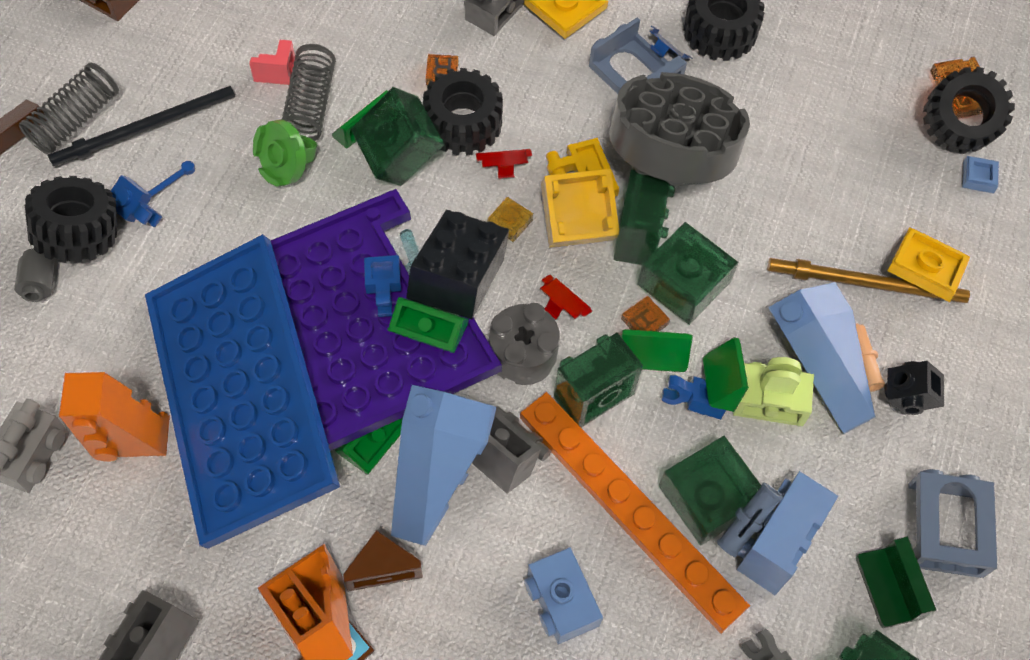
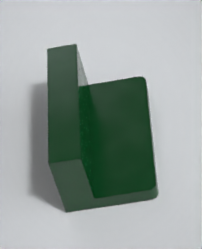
(895, 584)

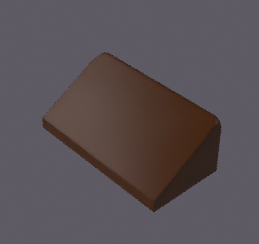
(9, 124)

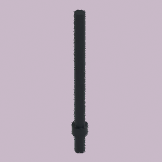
(82, 148)

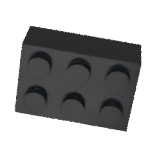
(457, 264)

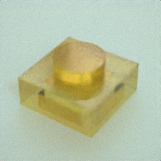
(511, 216)

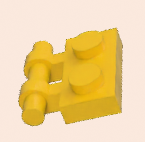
(581, 157)

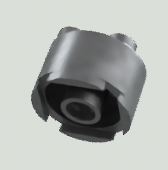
(525, 342)

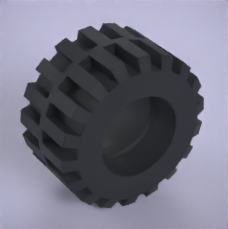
(723, 38)
(464, 91)
(986, 92)
(71, 219)

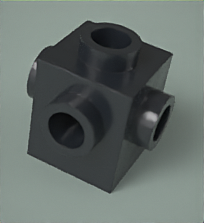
(915, 387)

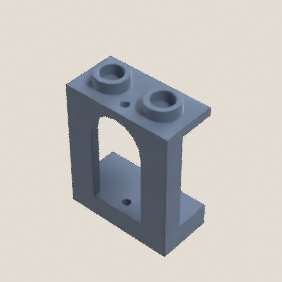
(628, 40)
(952, 559)

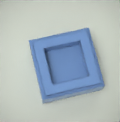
(980, 174)

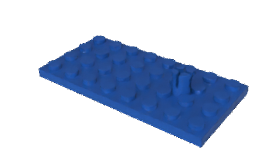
(239, 393)

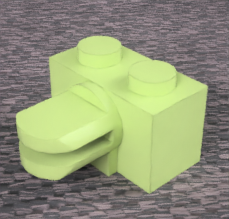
(777, 392)

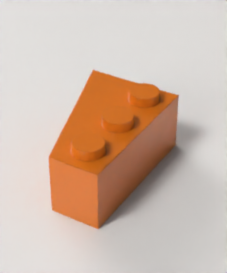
(109, 419)
(312, 606)

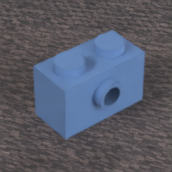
(562, 596)

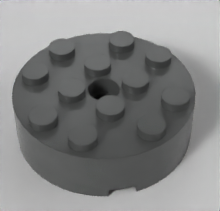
(678, 128)

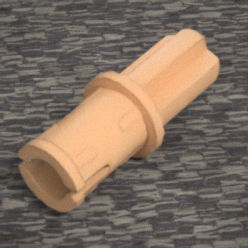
(869, 358)

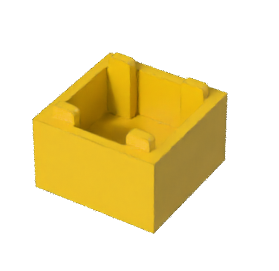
(580, 208)

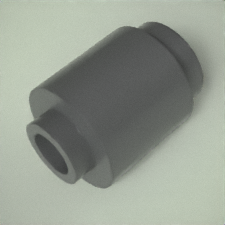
(34, 276)

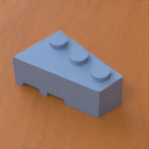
(786, 533)

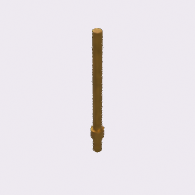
(804, 269)

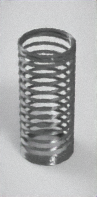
(310, 69)
(40, 134)

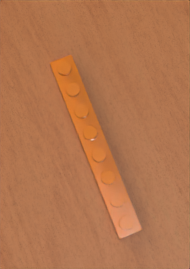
(635, 513)

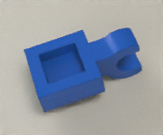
(132, 201)
(382, 278)
(692, 392)

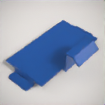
(663, 45)

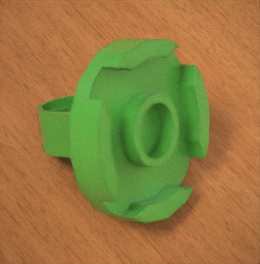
(282, 152)

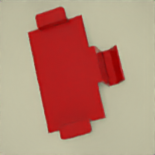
(504, 160)
(563, 298)

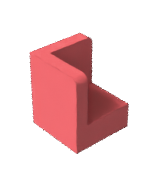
(274, 68)

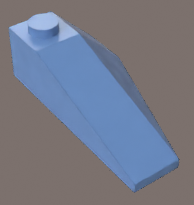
(827, 344)
(436, 449)

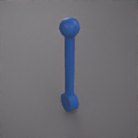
(187, 168)

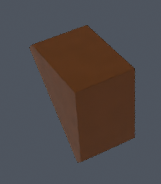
(381, 564)

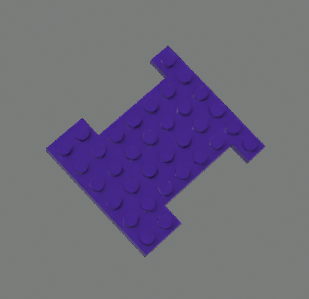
(352, 360)

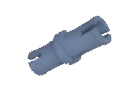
(749, 519)

